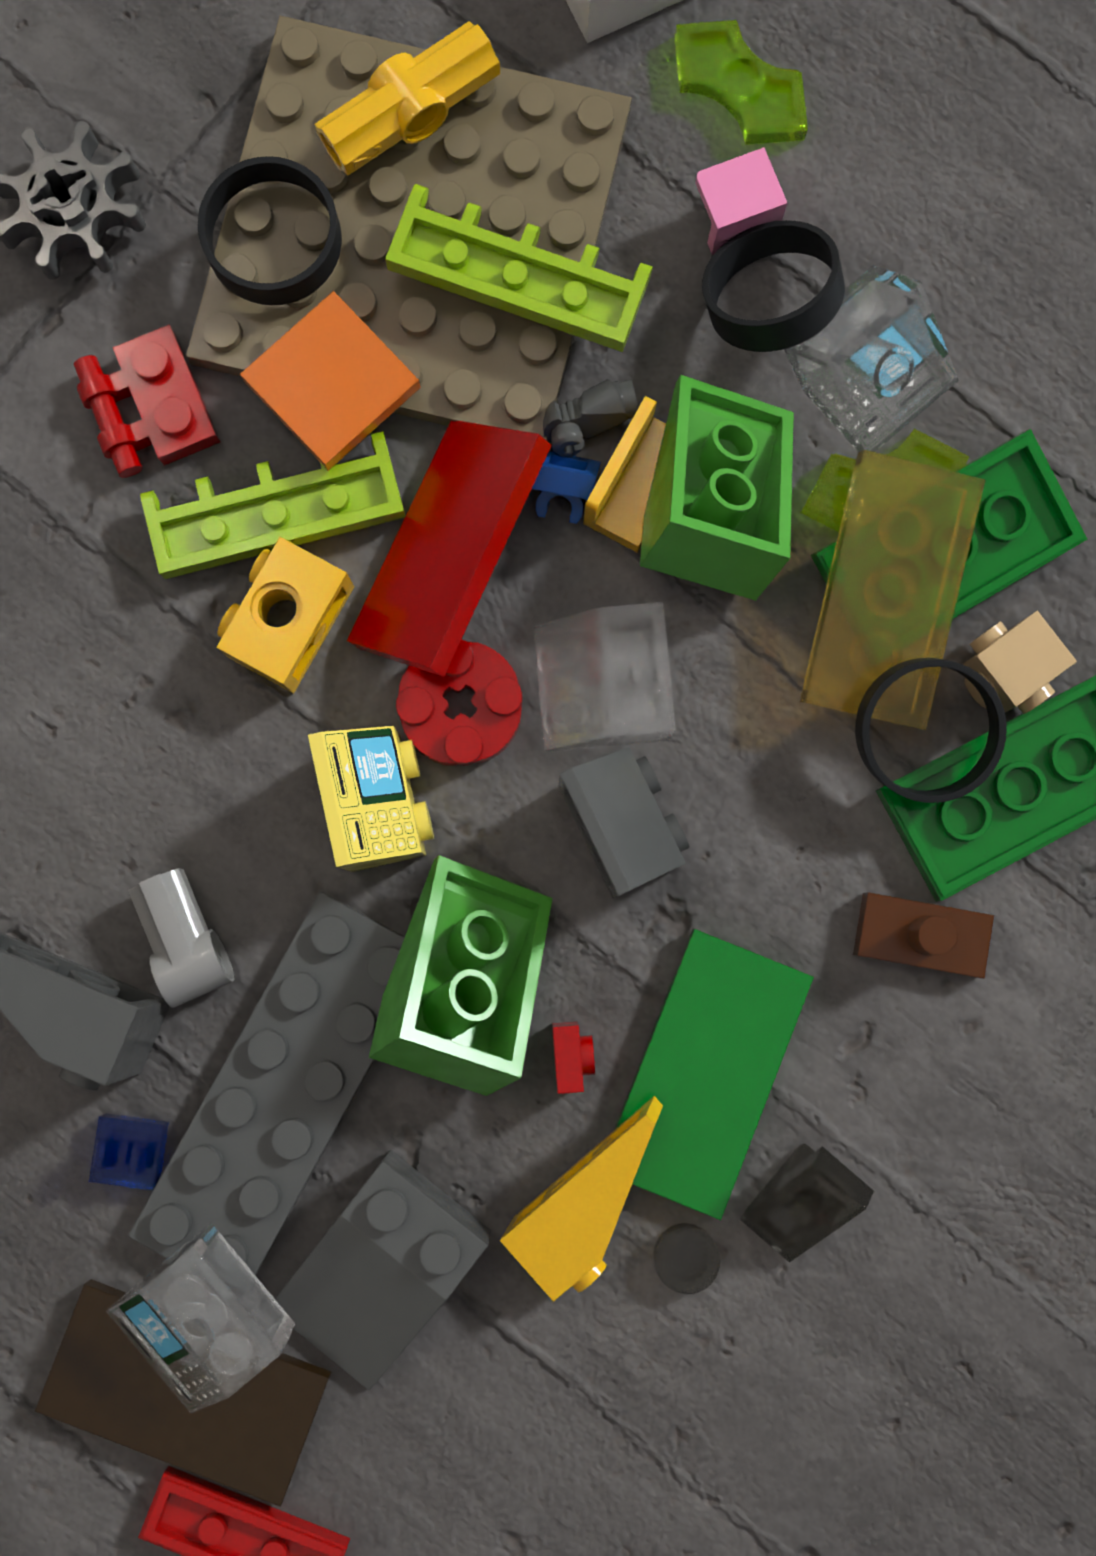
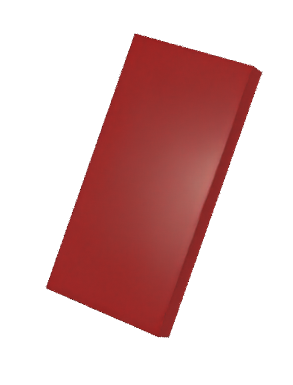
(449, 544)

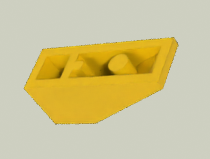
(570, 1224)

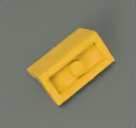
(623, 489)

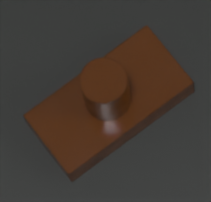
(923, 935)

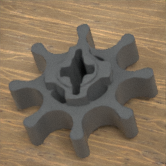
(89, 207)

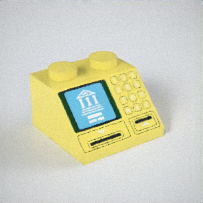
(370, 796)

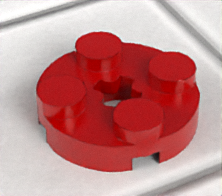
(465, 739)

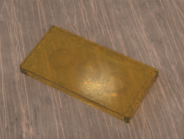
(892, 586)

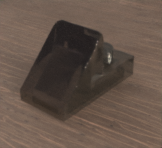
(806, 1202)

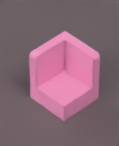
(740, 196)

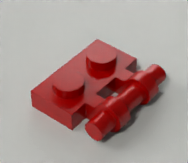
(164, 394)

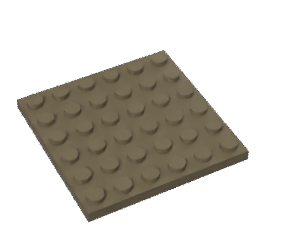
(513, 146)

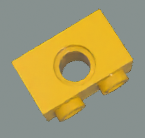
(288, 650)

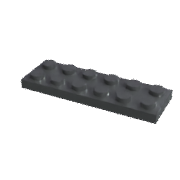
(278, 1090)

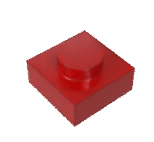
(572, 1057)

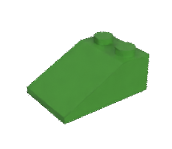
(721, 491)
(464, 980)

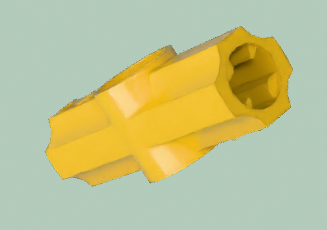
(408, 98)

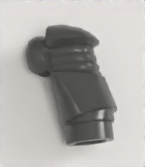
(591, 414)

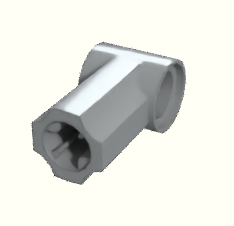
(186, 953)

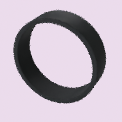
(253, 172)
(758, 243)
(989, 757)

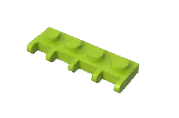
(515, 273)
(253, 518)

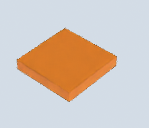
(330, 380)

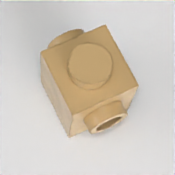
(1019, 662)

